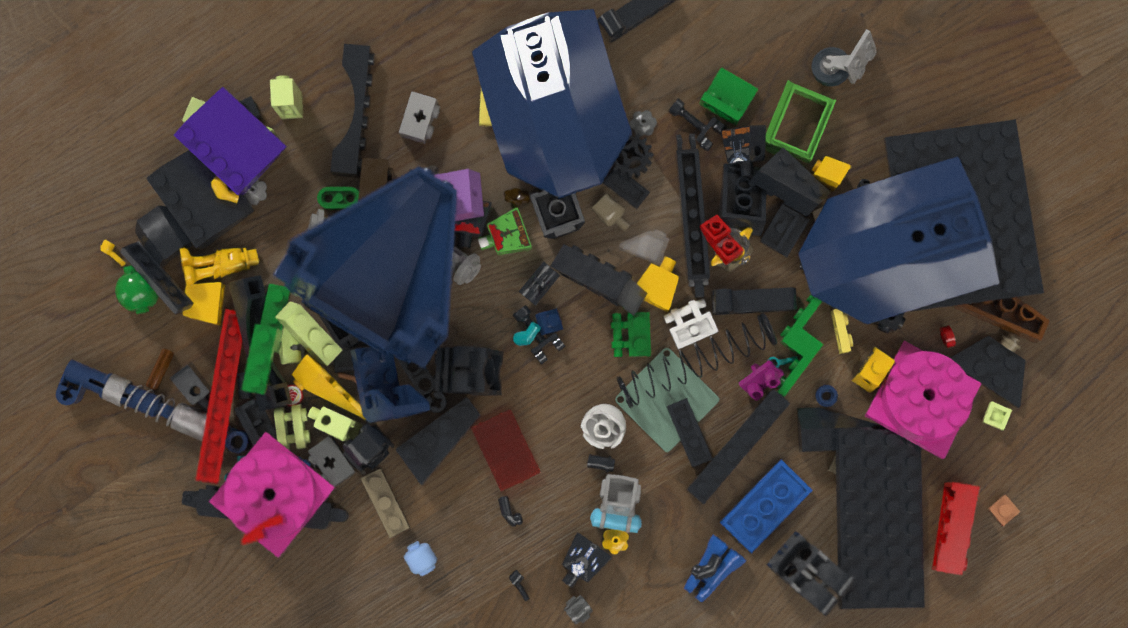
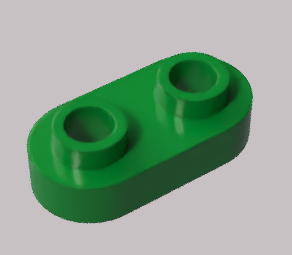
(339, 197)

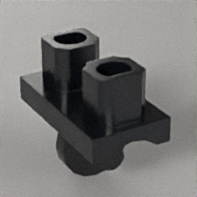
(539, 283)

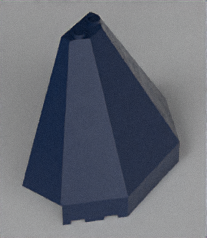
(382, 266)

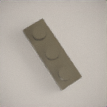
(385, 503)

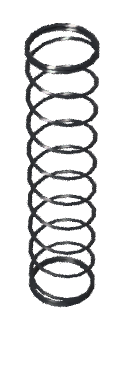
(763, 321)

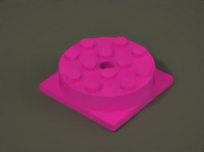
(905, 411)
(296, 486)

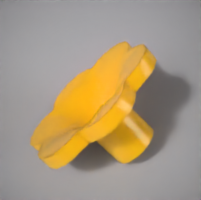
(620, 545)

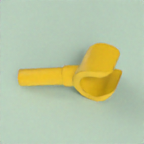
(107, 248)

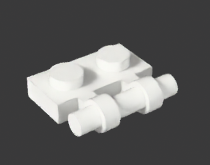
(694, 329)

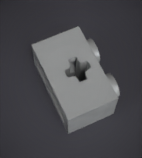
(418, 105)

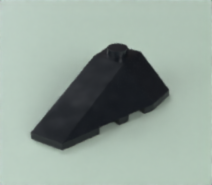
(818, 428)

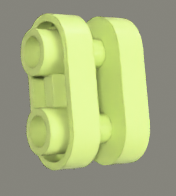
(298, 416)

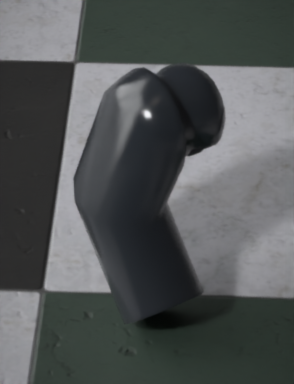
(507, 513)
(708, 570)

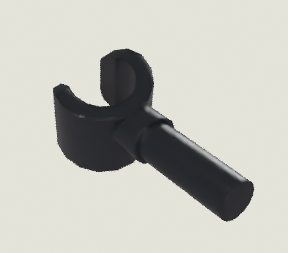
(515, 579)

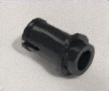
(242, 394)
(601, 463)

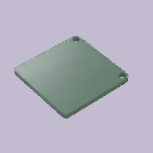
(652, 413)

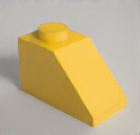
(830, 172)

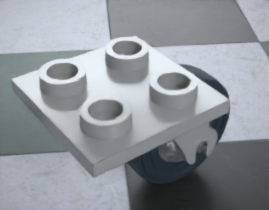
(834, 66)

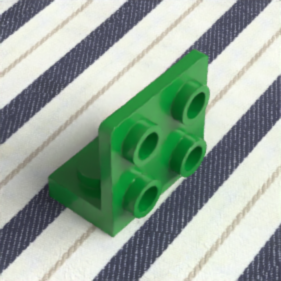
(728, 96)

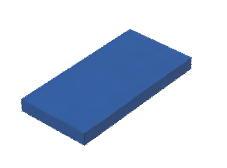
(766, 506)

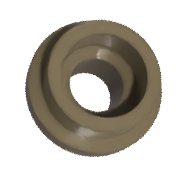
(1010, 342)

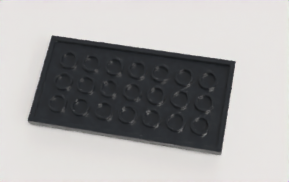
(879, 519)

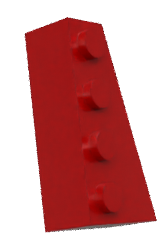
(955, 527)

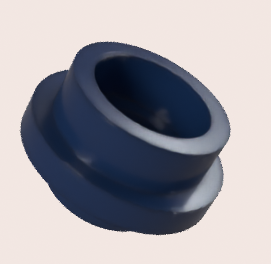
(833, 395)

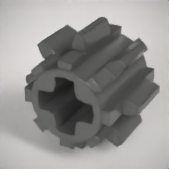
(578, 609)

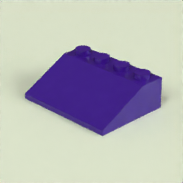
(230, 141)

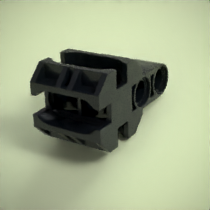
(791, 557)

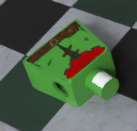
(506, 234)

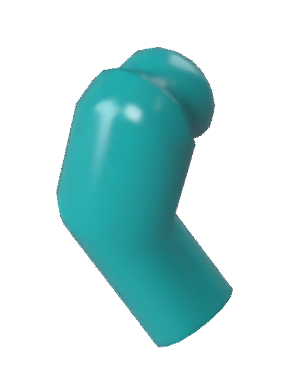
(526, 337)

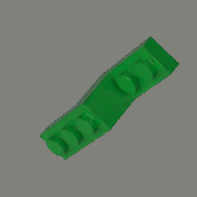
(265, 340)
(799, 343)

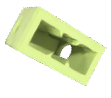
(334, 423)

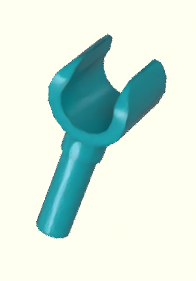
(783, 361)

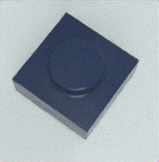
(549, 322)

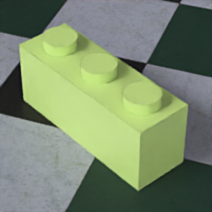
(286, 98)
(308, 333)

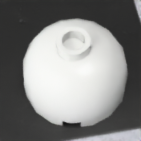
(604, 426)

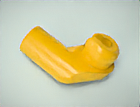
(222, 192)

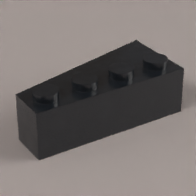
(599, 278)
(435, 442)

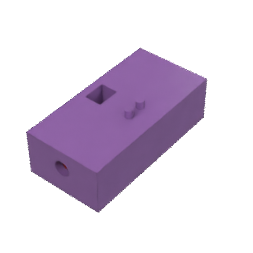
(469, 193)

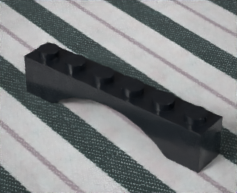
(347, 154)
(249, 303)
(738, 446)

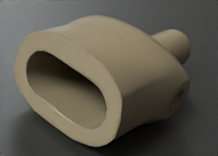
(610, 212)

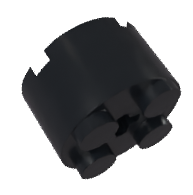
(367, 448)

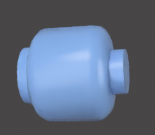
(420, 558)

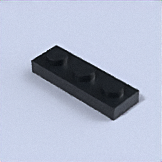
(689, 432)

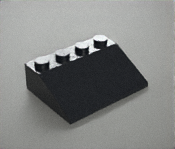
(188, 195)

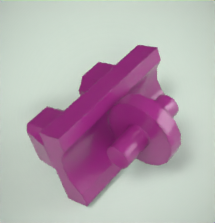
(762, 377)

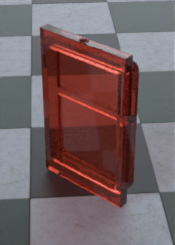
(505, 450)

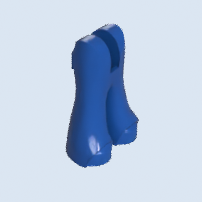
(730, 563)

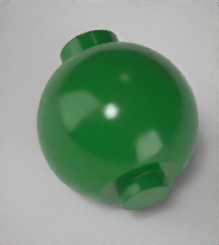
(134, 292)

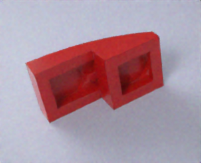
(259, 532)

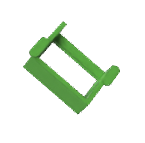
(773, 145)

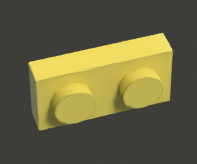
(843, 339)

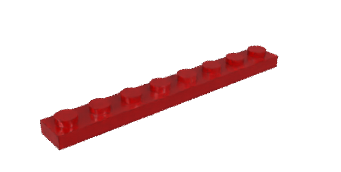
(220, 400)

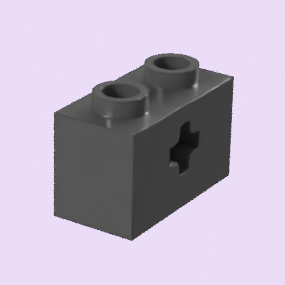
(330, 449)

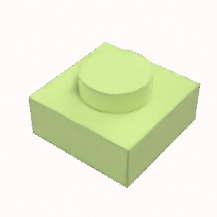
(996, 415)

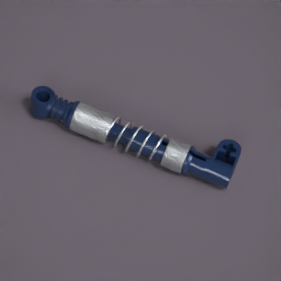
(123, 392)

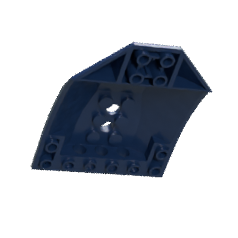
(559, 130)
(864, 253)

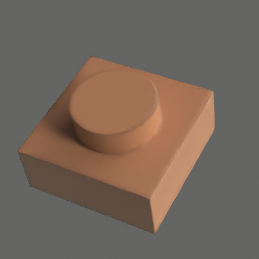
(1003, 510)

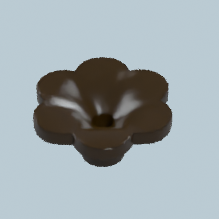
(516, 197)

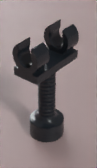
(678, 109)
(524, 316)

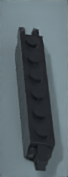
(692, 215)
(320, 520)

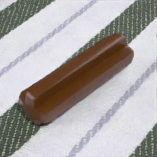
(159, 369)

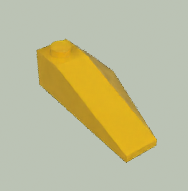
(317, 380)

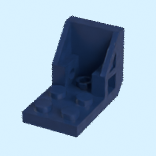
(380, 390)

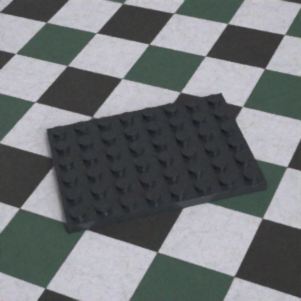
(997, 174)

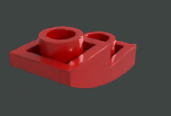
(720, 240)

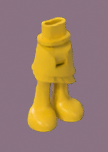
(224, 260)

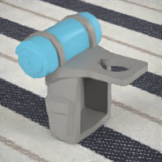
(618, 504)

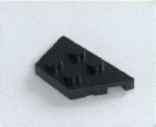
(994, 368)

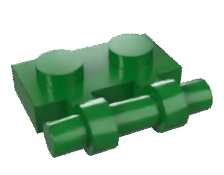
(638, 335)

